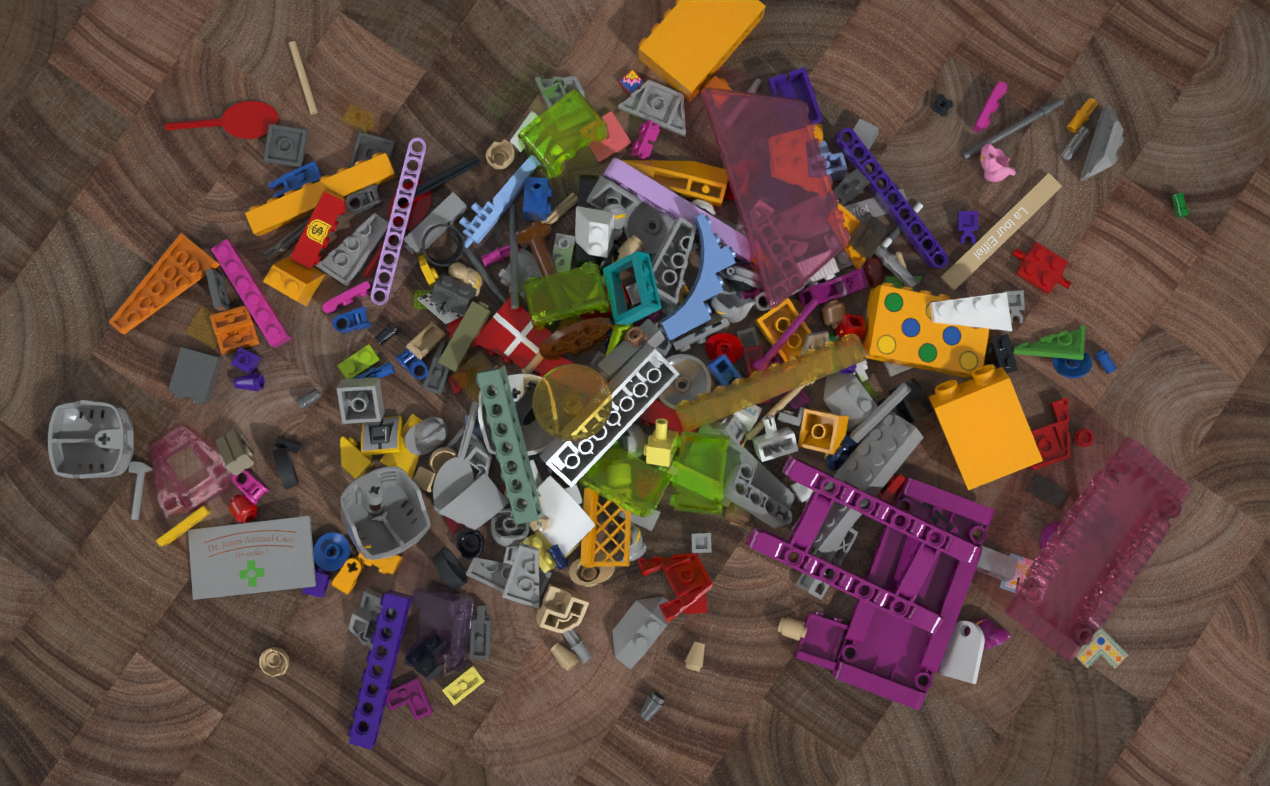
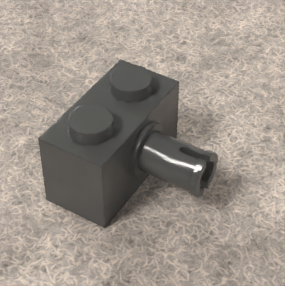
(452, 295)

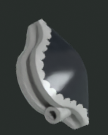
(742, 276)

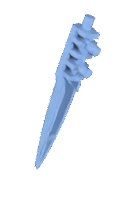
(491, 212)

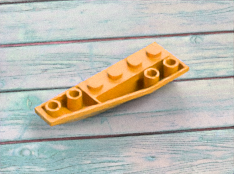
(686, 178)

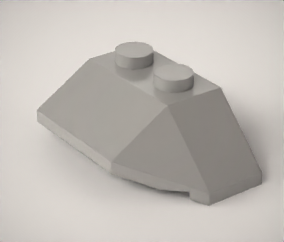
(1104, 144)
(848, 397)
(638, 630)

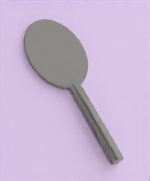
(455, 472)

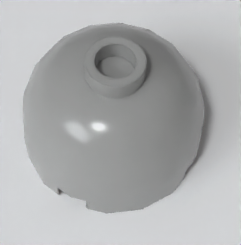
(633, 440)
(506, 531)

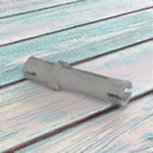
(889, 261)

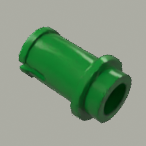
(1180, 205)

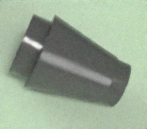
(652, 705)

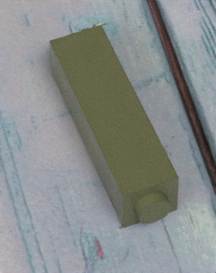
(465, 336)

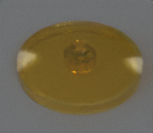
(572, 402)

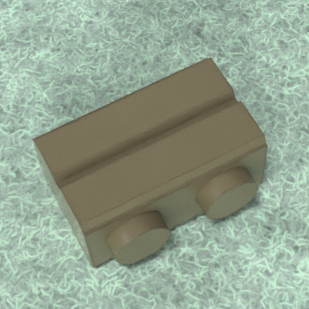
(235, 452)

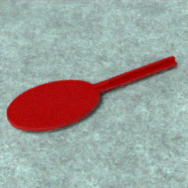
(241, 120)
(418, 212)

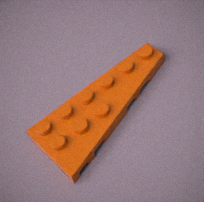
(173, 273)

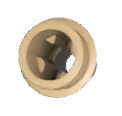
(564, 656)
(695, 657)

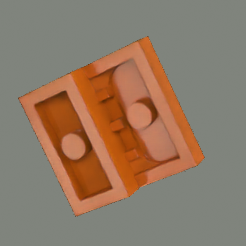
(234, 329)

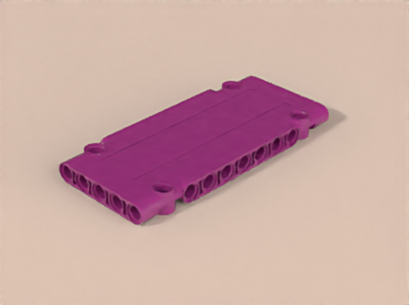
(890, 650)

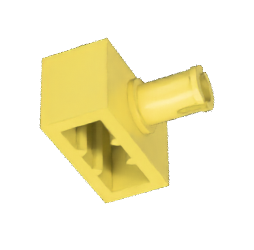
(661, 445)

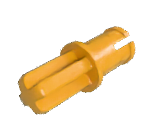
(1082, 115)

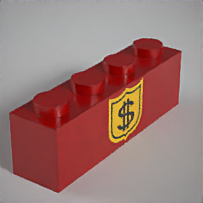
(318, 228)

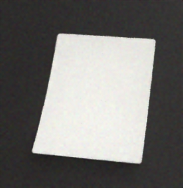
(567, 518)

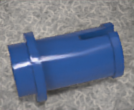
(1105, 361)

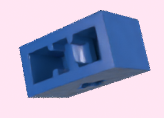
(722, 370)

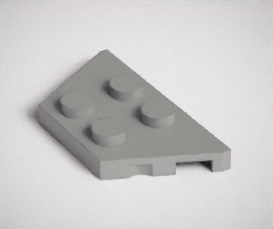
(657, 104)

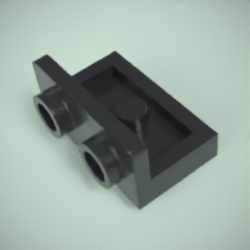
(1000, 353)

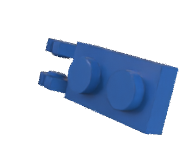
(296, 179)

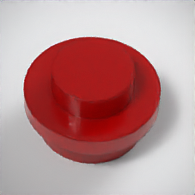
(1084, 437)

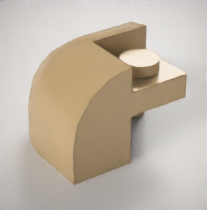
(561, 609)

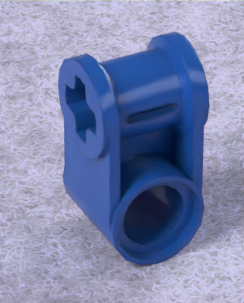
(353, 320)
(411, 363)

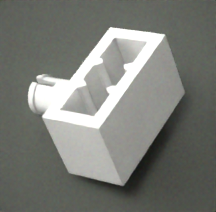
(774, 442)

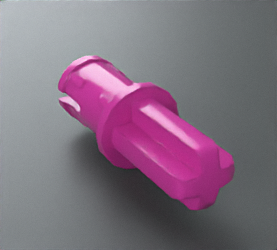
(496, 256)

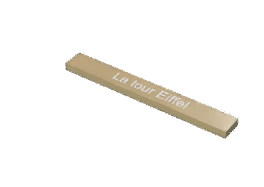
(1000, 232)

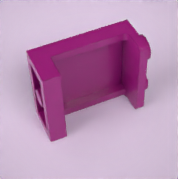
(821, 640)

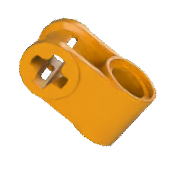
(346, 577)

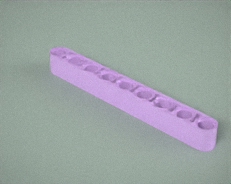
(673, 205)
(404, 213)

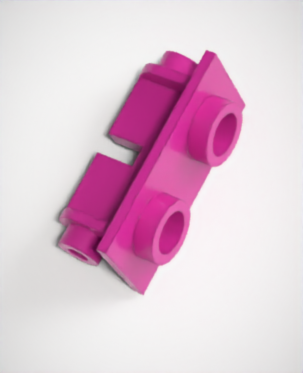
(647, 132)

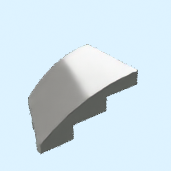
(476, 455)

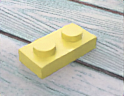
(463, 685)

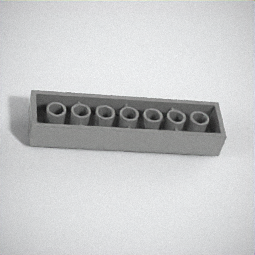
(632, 393)
(868, 469)

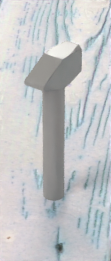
(139, 468)

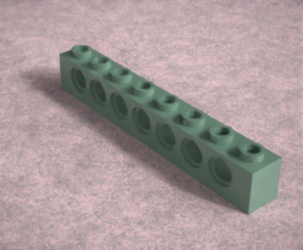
(498, 377)

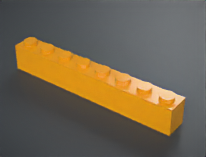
(303, 201)

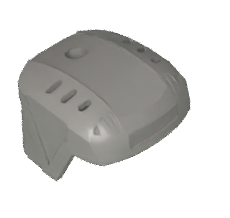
(90, 440)
(389, 528)

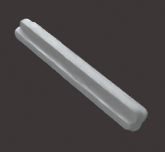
(880, 412)

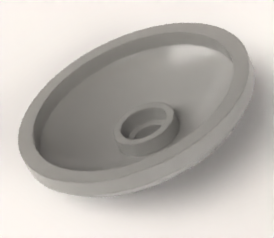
(638, 225)
(691, 373)

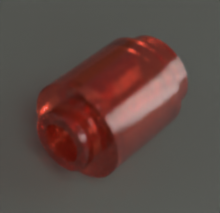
(874, 272)

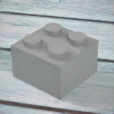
(360, 400)

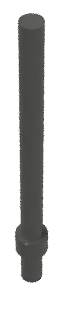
(1044, 111)
(481, 270)
(514, 288)

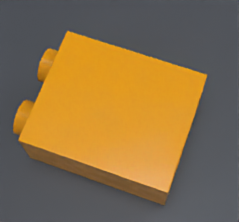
(985, 426)

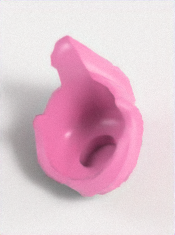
(995, 164)

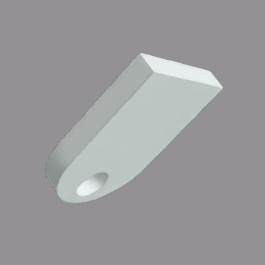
(963, 653)

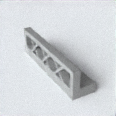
(809, 583)

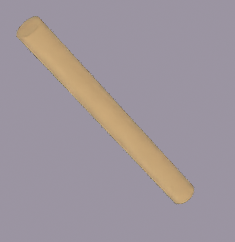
(303, 78)

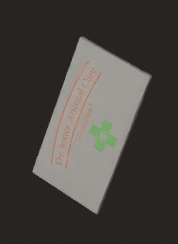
(251, 557)

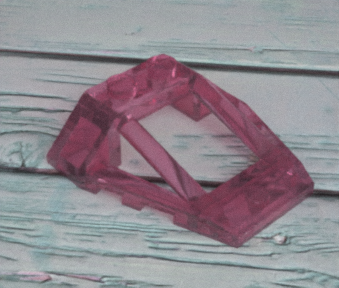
(191, 500)

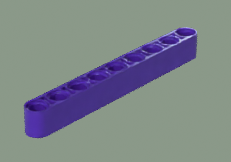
(900, 202)

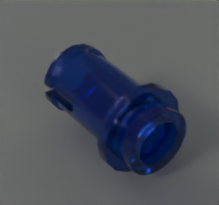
(558, 557)

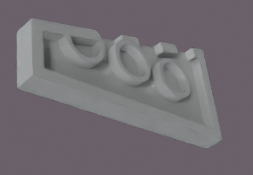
(496, 574)

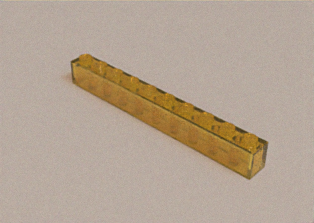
(771, 382)

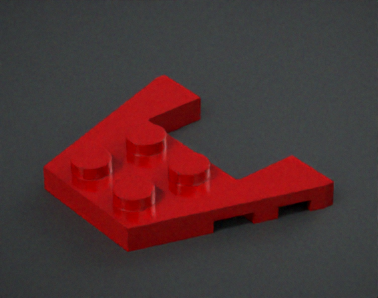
(1054, 439)
(685, 577)

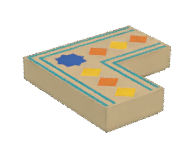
(1101, 645)

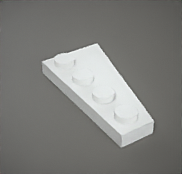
(978, 311)

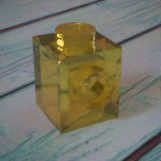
(358, 119)

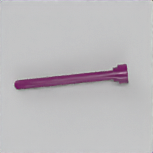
(763, 363)

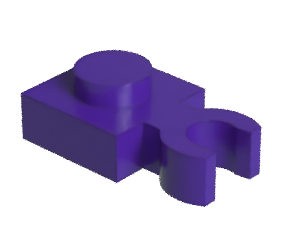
(967, 222)

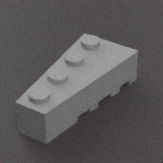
(672, 260)

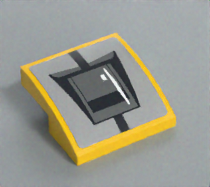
(381, 436)

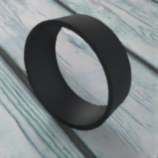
(455, 257)
(525, 408)
(285, 468)
(449, 568)

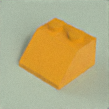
(822, 430)

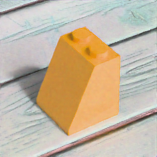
(294, 280)

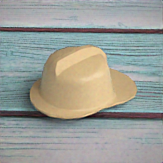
(590, 576)

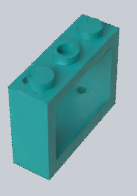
(646, 285)

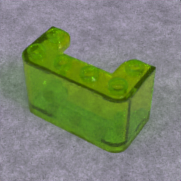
(562, 132)
(699, 473)

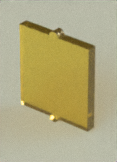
(202, 328)

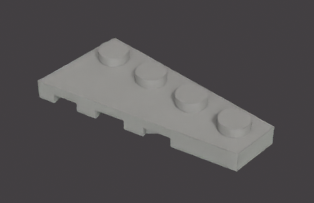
(350, 256)

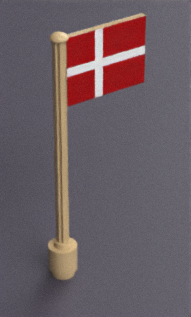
(513, 330)

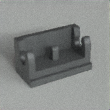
(851, 187)

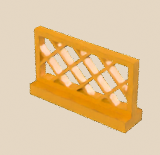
(590, 542)

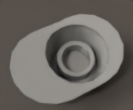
(426, 436)

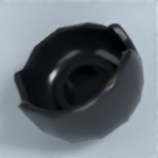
(470, 543)

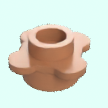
(632, 333)

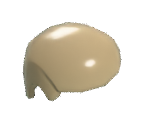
(500, 154)
(440, 456)
(274, 661)

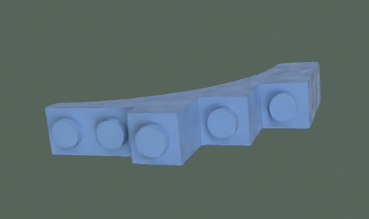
(713, 259)

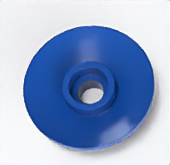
(1073, 368)
(326, 545)

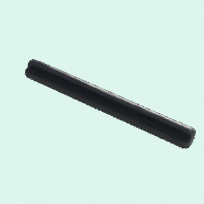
(443, 178)

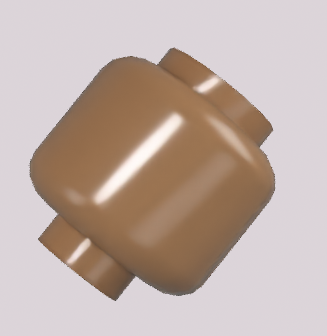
(833, 313)
(737, 515)

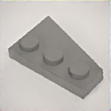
(524, 577)

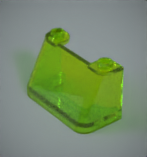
(565, 295)
(627, 481)

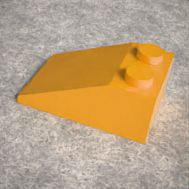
(775, 323)

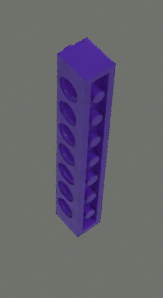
(358, 734)

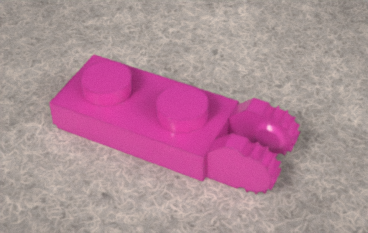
(990, 106)
(347, 297)

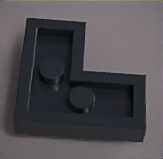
(423, 656)

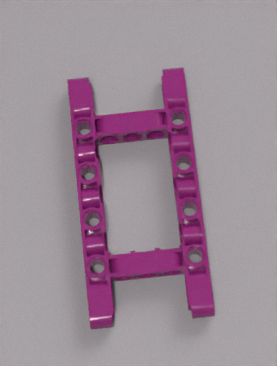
(879, 510)

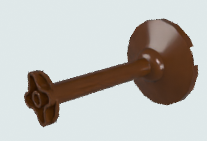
(574, 332)

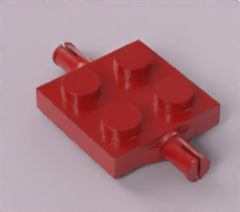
(1042, 268)

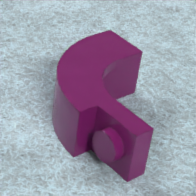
(835, 288)

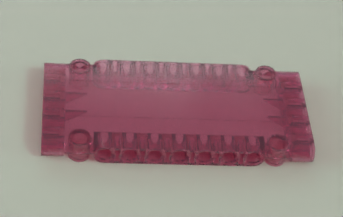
(1098, 549)

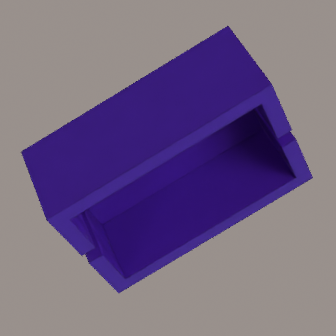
(797, 87)

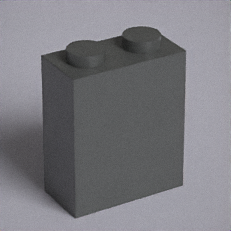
(195, 376)

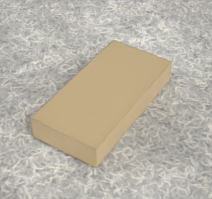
(426, 340)

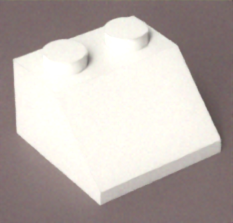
(594, 231)

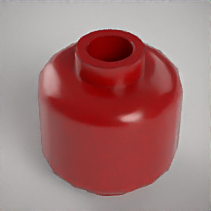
(242, 508)

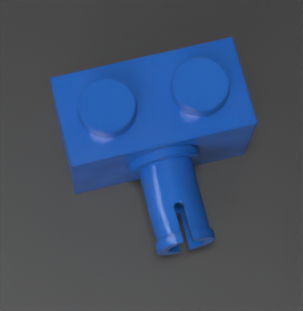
(536, 199)

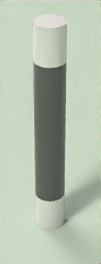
(896, 231)

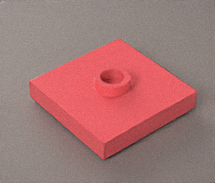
(613, 143)

